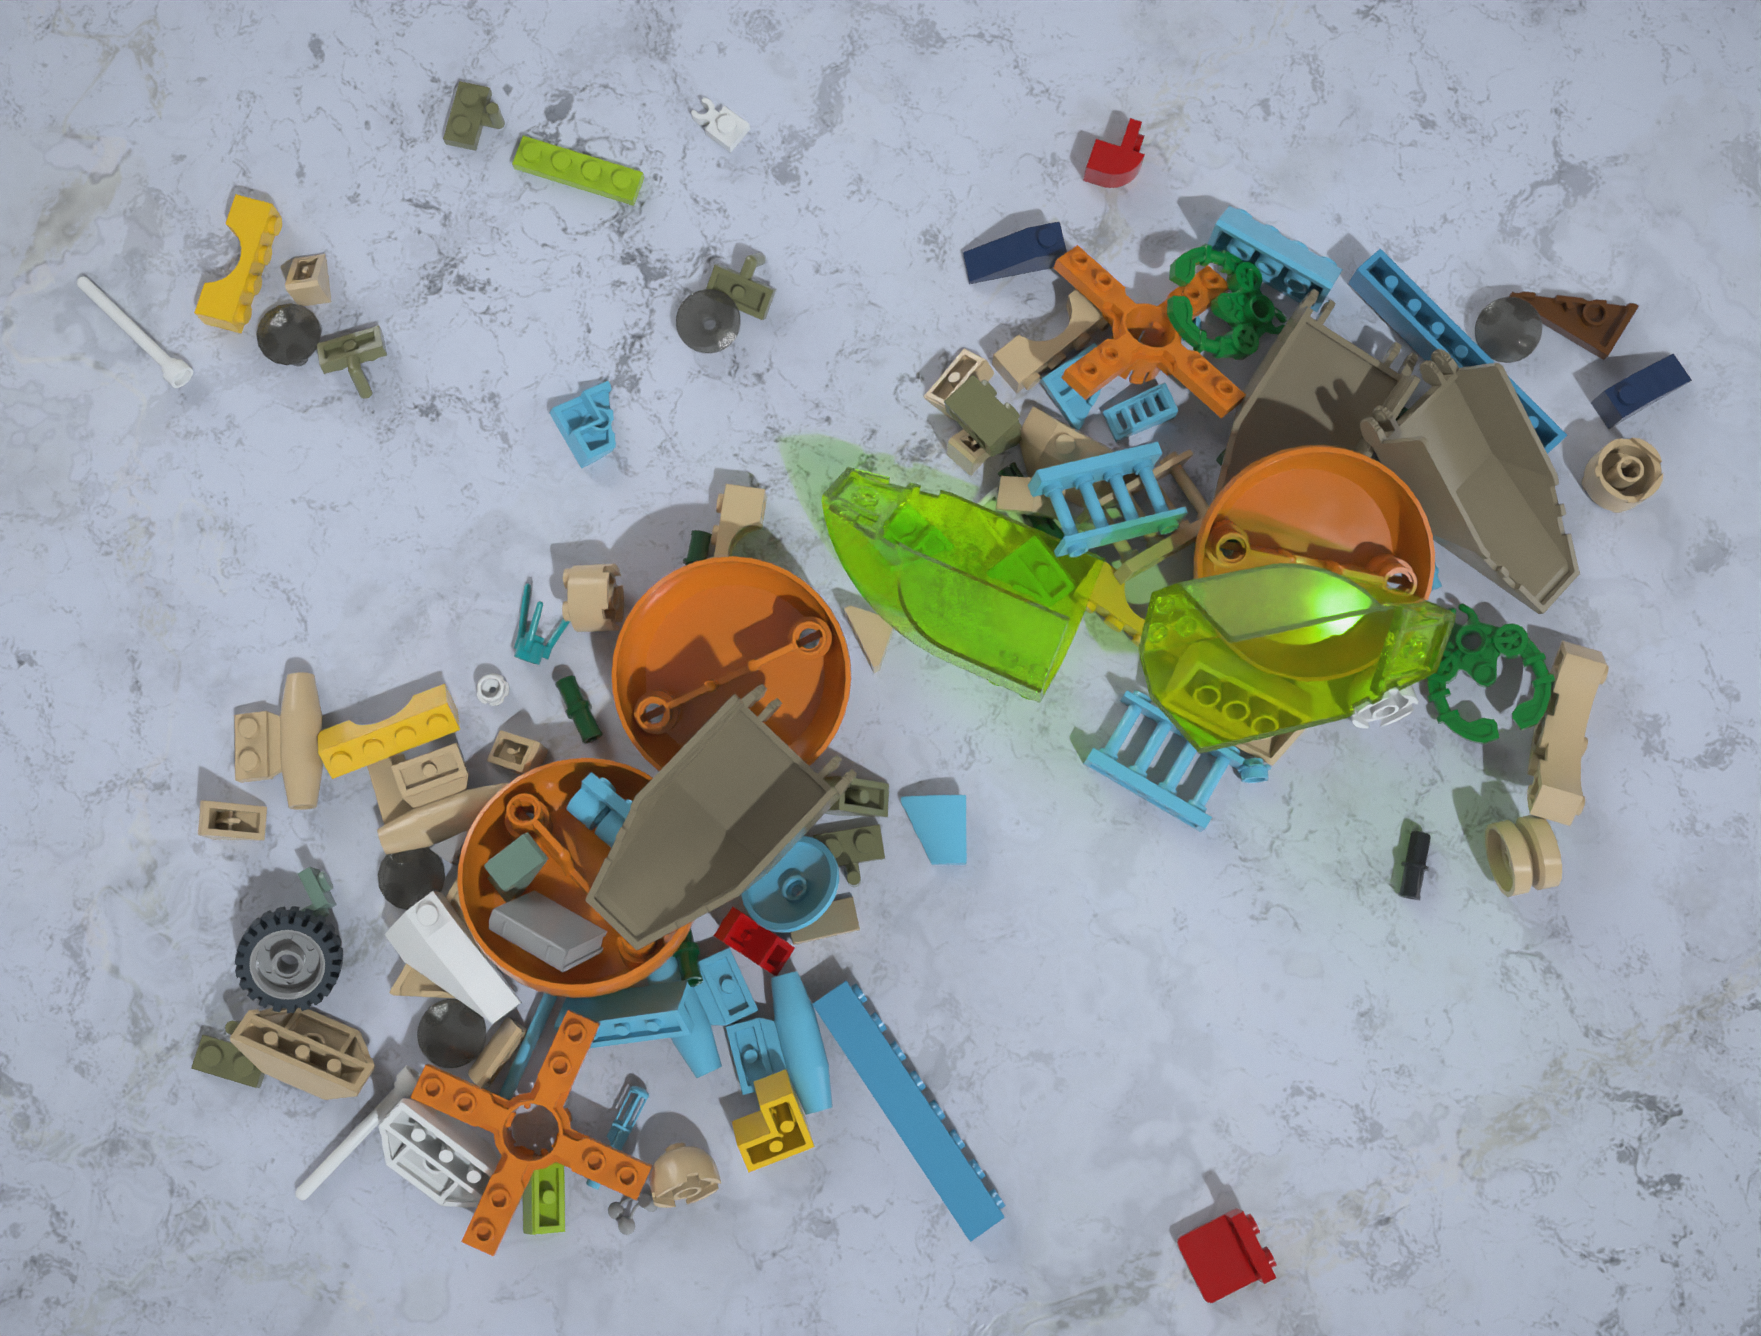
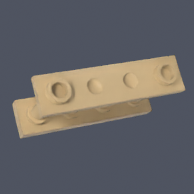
(1157, 546)

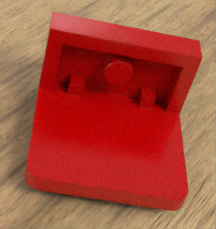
(1226, 1255)

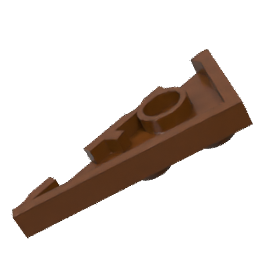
(1587, 323)

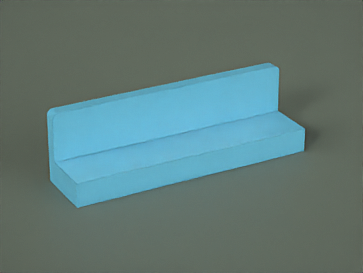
(635, 1013)

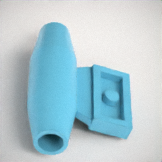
(715, 1002)
(787, 1043)

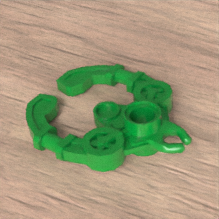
(1243, 309)
(1481, 665)

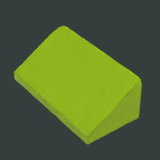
(545, 1201)

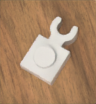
(723, 126)

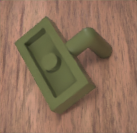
(470, 115)
(747, 293)
(351, 352)
(854, 847)
(225, 1060)

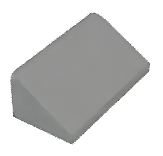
(450, 848)

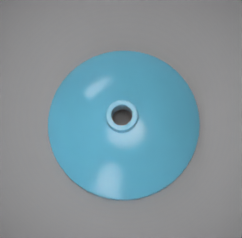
(805, 867)

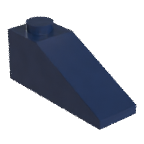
(1016, 254)
(1640, 390)

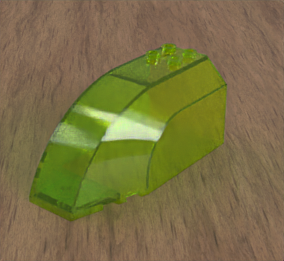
(961, 578)
(1282, 650)

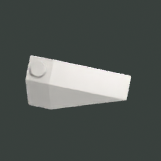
(444, 951)

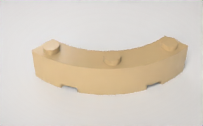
(1560, 734)

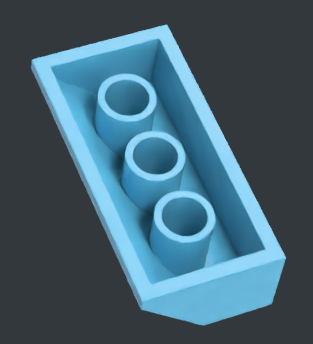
(1282, 262)

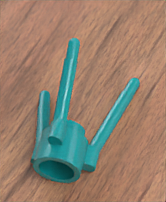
(528, 645)

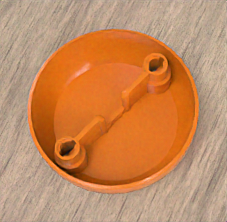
(1322, 512)
(721, 634)
(565, 878)

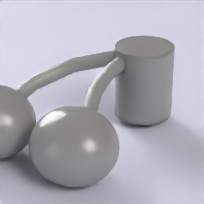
(626, 1223)

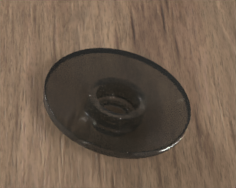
(706, 306)

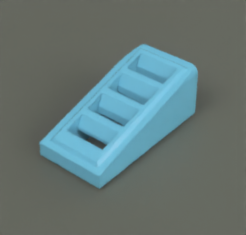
(1160, 391)

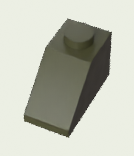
(861, 798)

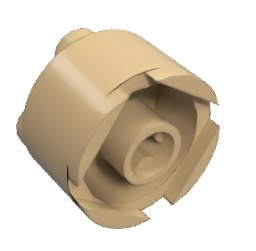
(1621, 492)
(593, 597)

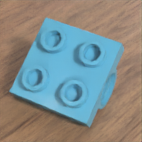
(600, 806)

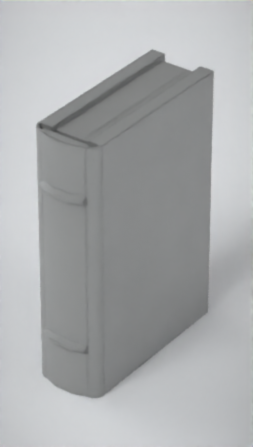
(547, 930)

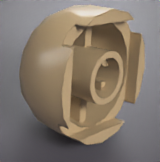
(683, 1174)

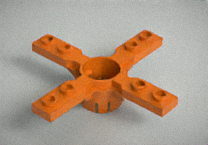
(1160, 340)
(495, 1114)

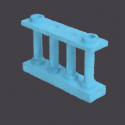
(1110, 468)
(1135, 776)

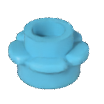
(1254, 771)

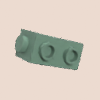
(318, 889)

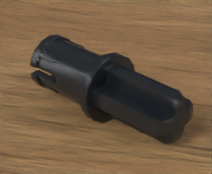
(1415, 865)

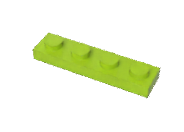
(578, 170)

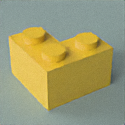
(777, 1128)

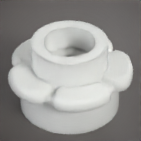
(488, 681)

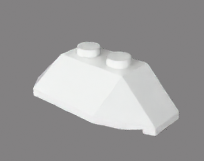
(437, 1154)

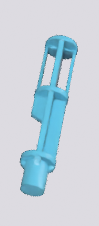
(621, 1129)

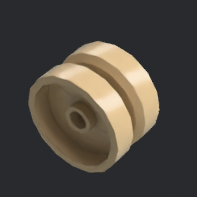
(1523, 855)

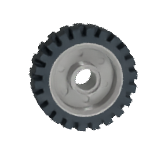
(284, 984)

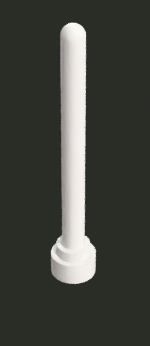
(174, 371)
(404, 1086)

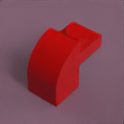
(1113, 164)
(754, 941)

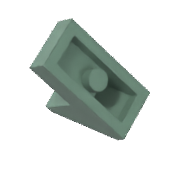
(515, 867)

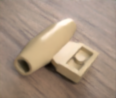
(284, 743)
(441, 803)

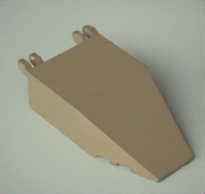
(1313, 393)
(1481, 478)
(710, 824)

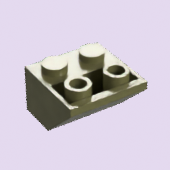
(984, 416)

